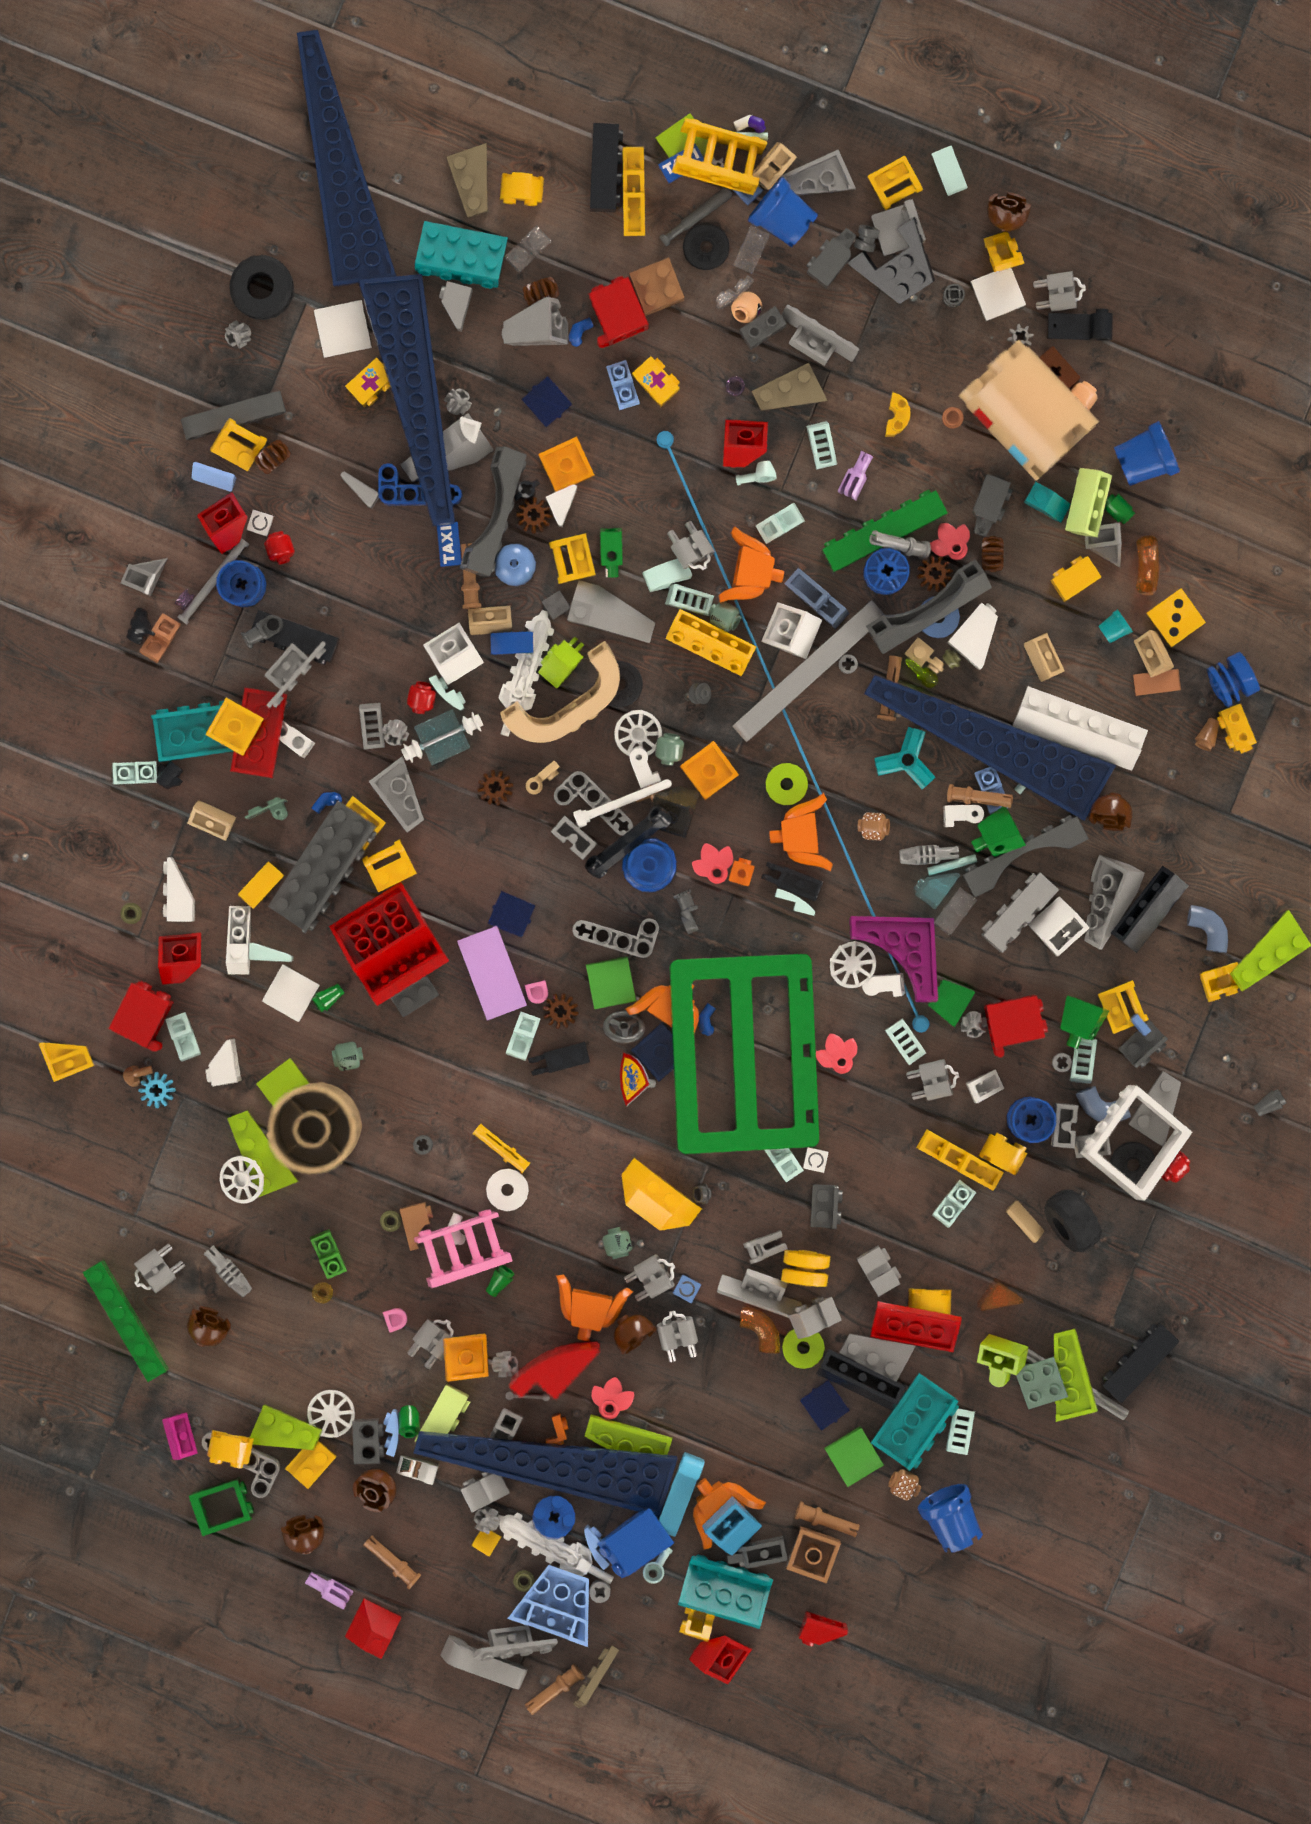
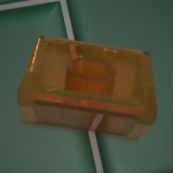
(998, 1296)

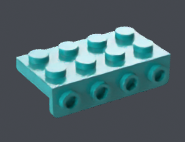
(460, 254)
(183, 732)
(915, 1422)
(725, 1591)

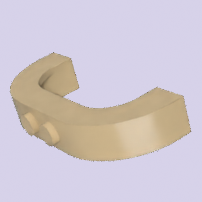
(575, 713)

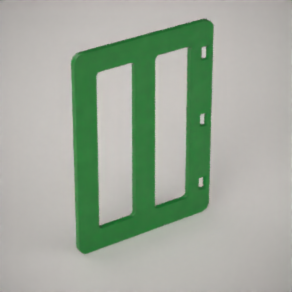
(802, 1031)

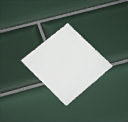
(342, 328)

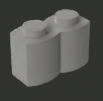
(484, 1490)

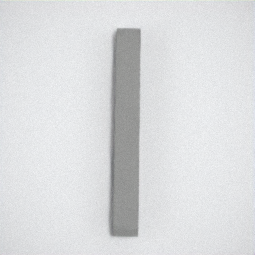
(807, 672)

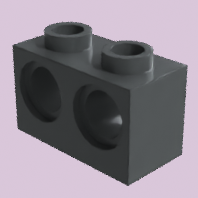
(763, 328)
(361, 1441)

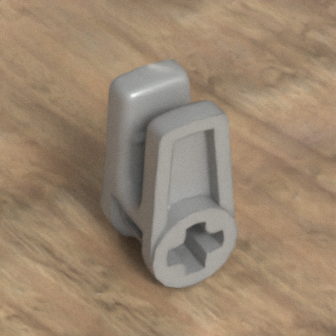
(759, 1245)

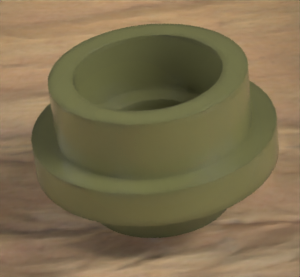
(952, 658)
(124, 913)
(383, 1221)
(523, 1587)

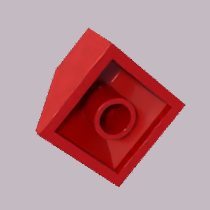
(744, 442)
(224, 522)
(178, 957)
(373, 1628)
(820, 1629)
(720, 1657)

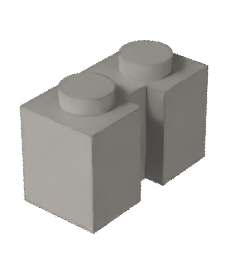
(581, 842)
(1062, 1134)
(878, 1270)
(815, 1317)

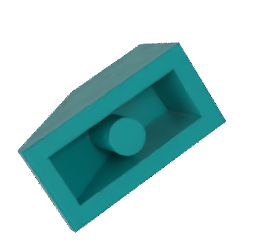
(1047, 502)

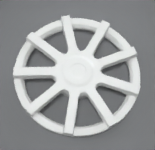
(637, 732)
(852, 964)
(242, 1179)
(331, 1413)

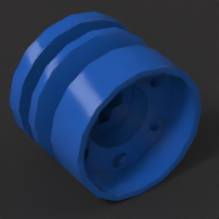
(230, 579)
(879, 582)
(1234, 678)
(1043, 1120)

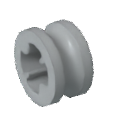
(852, 668)
(1068, 1061)

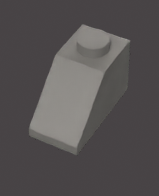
(456, 302)

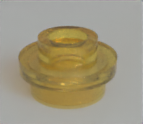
(315, 1292)

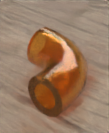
(1147, 565)
(763, 1327)

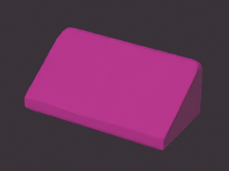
(179, 1436)

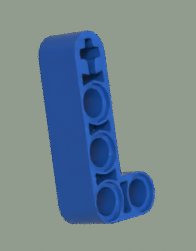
(399, 490)

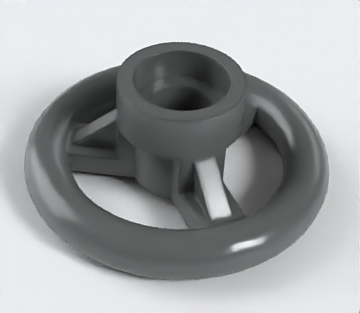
(623, 1029)

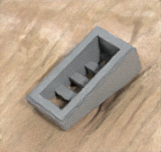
(366, 493)
(367, 708)

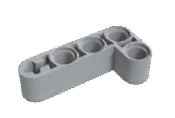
(583, 792)
(615, 934)
(258, 1468)
(503, 1671)

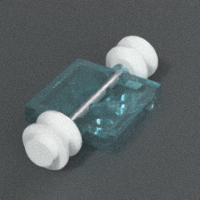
(442, 737)

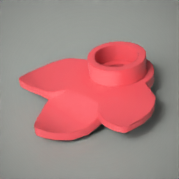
(950, 538)
(711, 860)
(835, 1051)
(612, 1395)

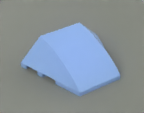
(557, 1605)

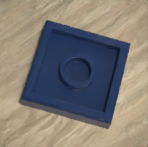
(656, 1051)

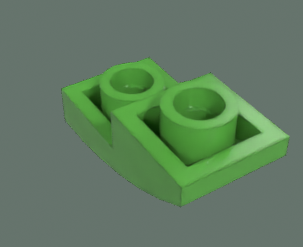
(328, 1254)

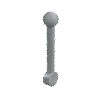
(510, 1395)

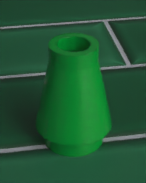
(327, 997)
(500, 1279)

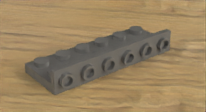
(323, 867)

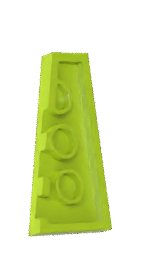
(1276, 948)
(257, 1147)
(1074, 1376)
(624, 1437)

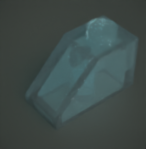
(935, 888)

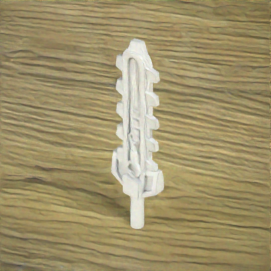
(525, 672)
(572, 1558)

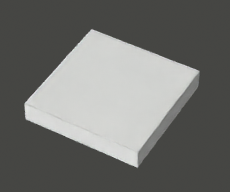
(998, 293)
(290, 993)

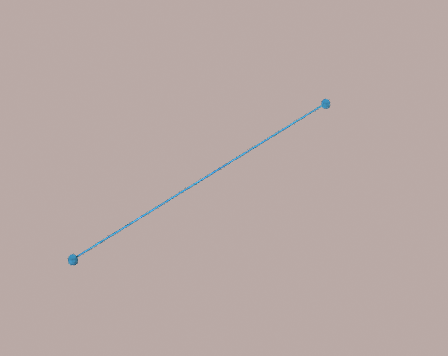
(665, 441)

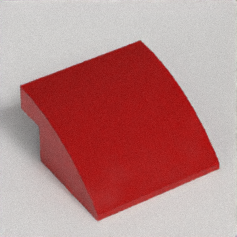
(388, 943)
(555, 1368)

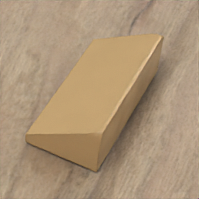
(490, 620)
(1153, 653)
(1043, 657)
(211, 820)
(1025, 1221)

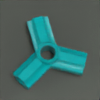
(893, 762)

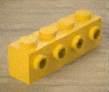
(710, 642)

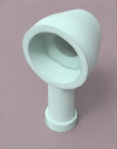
(763, 473)
(656, 1567)

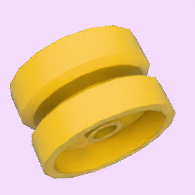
(806, 1265)

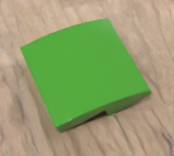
(611, 982)
(854, 1456)

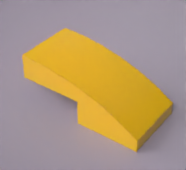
(260, 885)

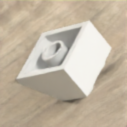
(792, 630)
(453, 653)
(225, 1065)

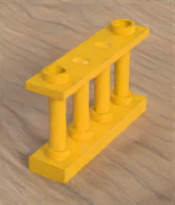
(713, 174)

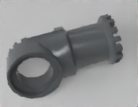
(261, 631)
(687, 905)

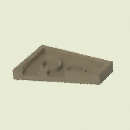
(470, 176)
(791, 389)
(595, 1676)

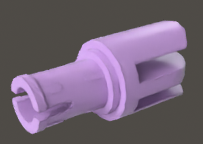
(855, 477)
(330, 1590)

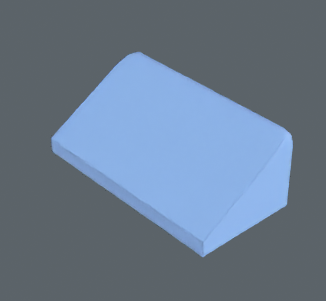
(213, 476)

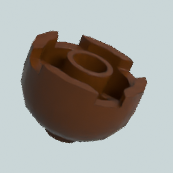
(1008, 211)
(1112, 812)
(207, 1327)
(632, 1332)
(375, 1489)
(303, 1534)

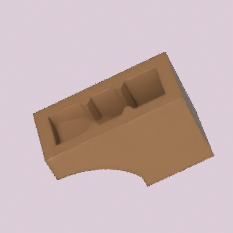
(414, 1219)

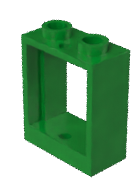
(200, 1512)

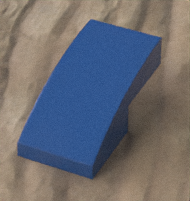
(511, 643)

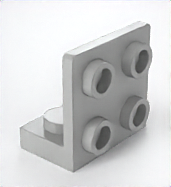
(888, 222)

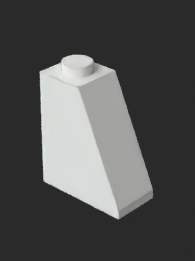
(975, 635)

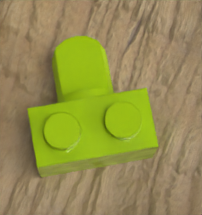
(561, 662)
(1002, 1357)

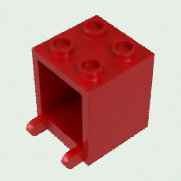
(617, 311)
(142, 1015)
(1014, 1022)

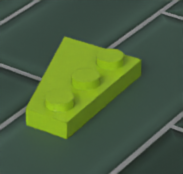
(283, 1430)

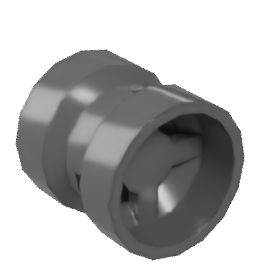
(866, 238)
(955, 298)

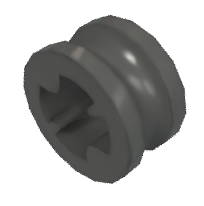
(429, 1142)

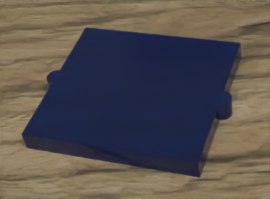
(546, 401)
(511, 914)
(824, 1405)

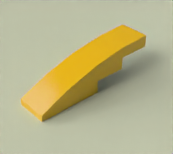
(633, 191)
(960, 1160)

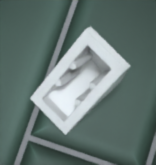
(561, 502)
(984, 1086)

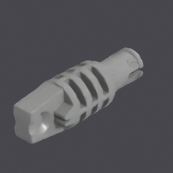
(927, 854)
(228, 1272)

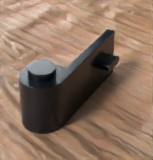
(1092, 326)

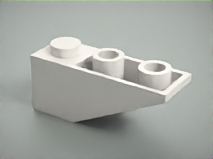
(180, 901)
(238, 940)

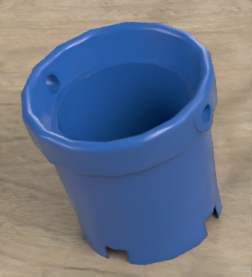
(783, 213)
(1147, 455)
(650, 865)
(951, 1517)

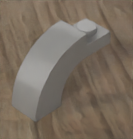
(506, 1425)

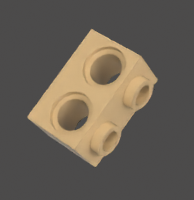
(773, 165)

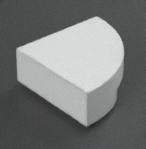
(470, 429)

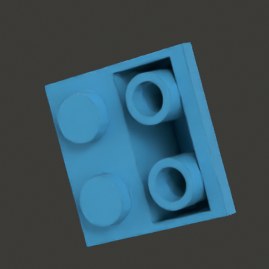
(731, 1526)

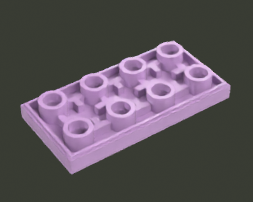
(492, 973)

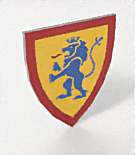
(633, 1078)

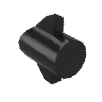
(526, 490)
(169, 775)

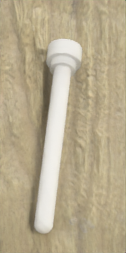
(584, 817)

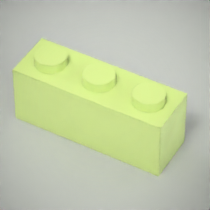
(1088, 502)
(446, 1410)

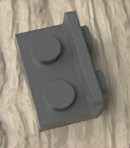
(415, 996)
(1140, 1047)
(825, 1206)

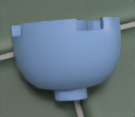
(515, 574)

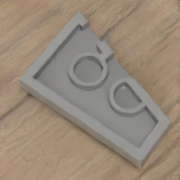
(821, 176)
(399, 794)
(1165, 1093)
(877, 1354)

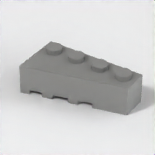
(1019, 911)

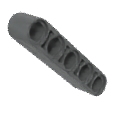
(241, 412)

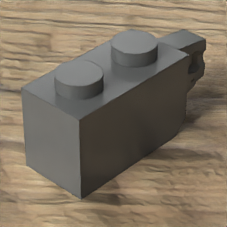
(832, 258)
(989, 503)
(760, 1553)

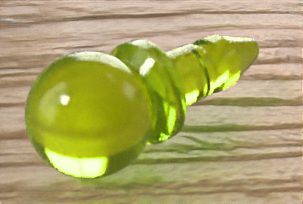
(928, 678)

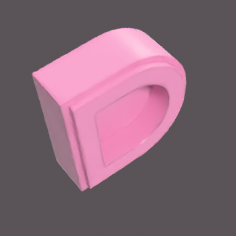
(537, 992)
(395, 1319)

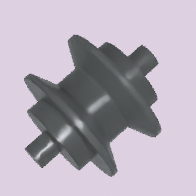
(699, 693)

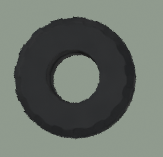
(249, 270)
(1072, 1220)

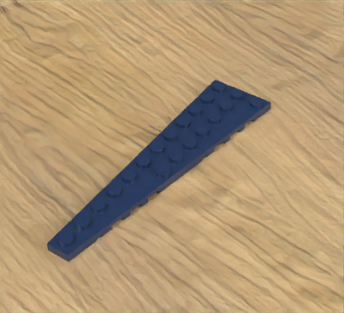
(350, 219)
(404, 343)
(1040, 765)
(603, 1475)

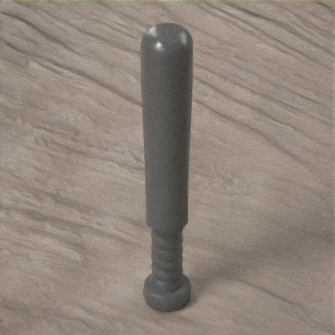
(702, 211)

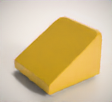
(486, 1542)

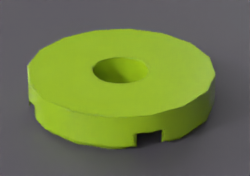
(791, 796)
(807, 1359)

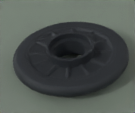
(696, 256)
(632, 688)
(1130, 1151)

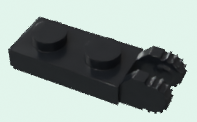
(795, 882)
(562, 1058)

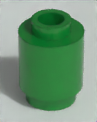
(1119, 508)
(408, 1421)

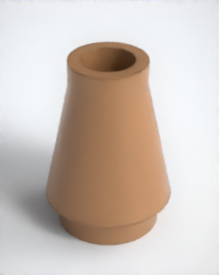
(1207, 736)

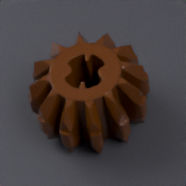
(540, 289)
(272, 456)
(541, 511)
(992, 553)
(938, 568)
(498, 794)
(554, 1015)

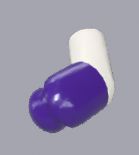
(750, 121)

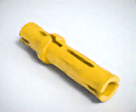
(501, 1148)

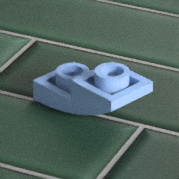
(622, 385)
(989, 781)
(391, 1422)
(593, 1537)

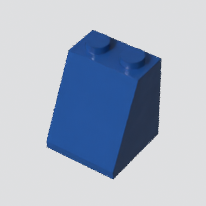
(635, 1543)

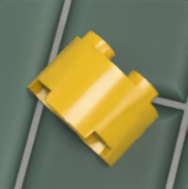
(522, 188)
(1003, 252)
(901, 411)
(1219, 981)
(1003, 1154)
(930, 1300)
(229, 1449)
(697, 1624)

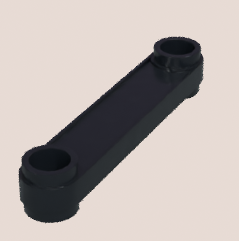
(657, 819)

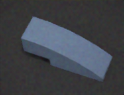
(817, 598)

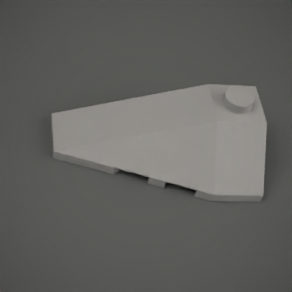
(458, 450)
(603, 611)
(1112, 894)

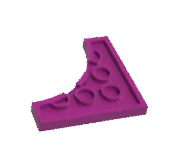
(909, 942)

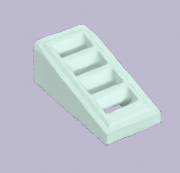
(816, 427)
(691, 592)
(263, 953)
(901, 1023)
(1083, 1078)
(957, 1449)

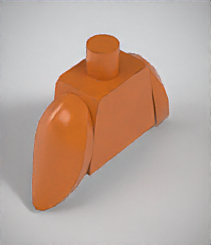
(753, 569)
(800, 834)
(661, 1007)
(589, 1309)
(713, 1498)

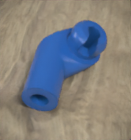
(577, 331)
(326, 799)
(704, 1020)

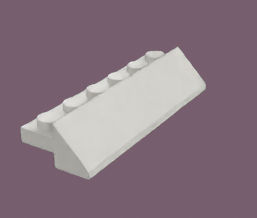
(1080, 728)

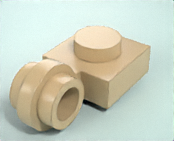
(921, 652)
(547, 773)

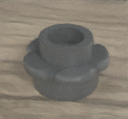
(701, 1194)

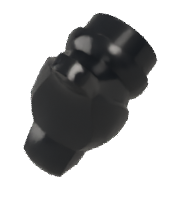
(139, 626)

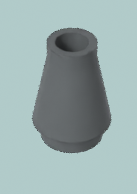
(1271, 1102)

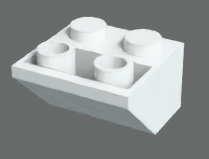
(1058, 926)

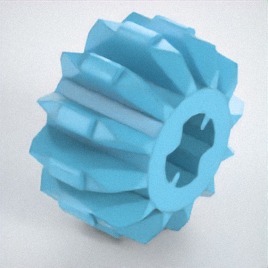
(152, 1095)

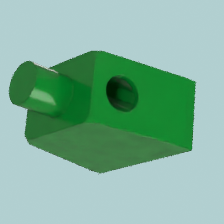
(611, 541)
(998, 833)
(951, 1001)
(1081, 1020)

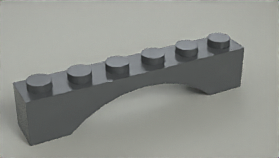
(506, 470)
(964, 586)
(985, 877)

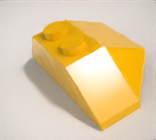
(656, 1198)

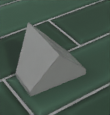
(1107, 544)
(144, 575)

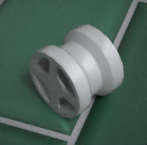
(601, 1588)

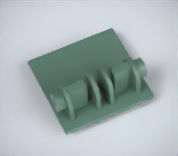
(276, 807)
(1041, 1383)

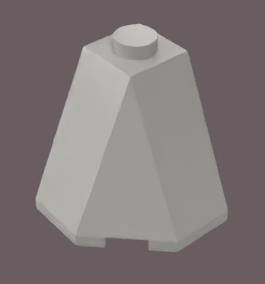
(537, 325)

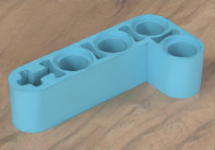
(680, 1492)

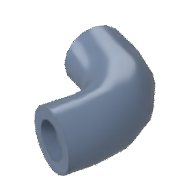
(1213, 926)
(1094, 1105)

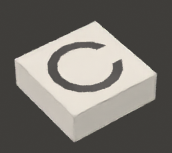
(260, 523)
(815, 1159)

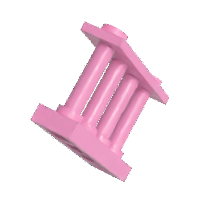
(477, 1263)

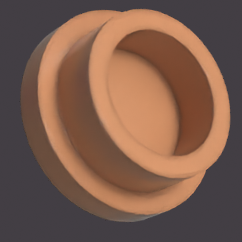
(952, 417)

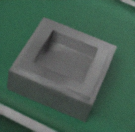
(556, 605)

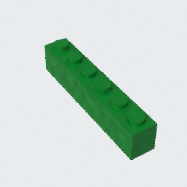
(899, 523)
(125, 1320)

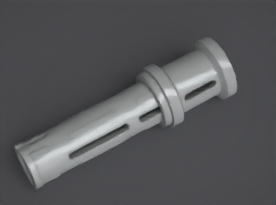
(908, 546)

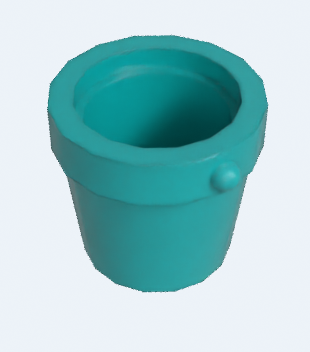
(1115, 627)

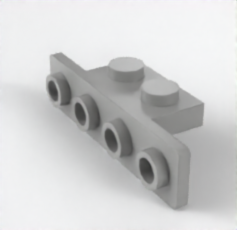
(815, 339)
(287, 669)
(759, 1291)
(511, 1641)

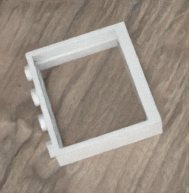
(1162, 1160)

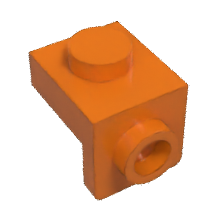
(741, 872)
(561, 1425)

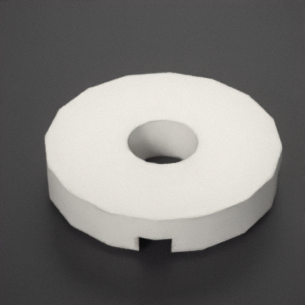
(511, 1177)

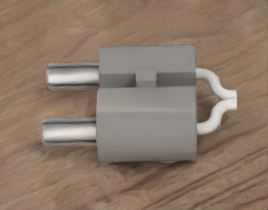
(1061, 291)
(691, 549)
(935, 1080)
(155, 1270)
(653, 1277)
(676, 1334)
(431, 1338)

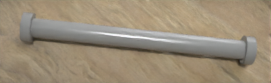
(211, 583)

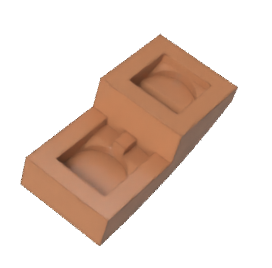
(156, 645)
(1161, 683)

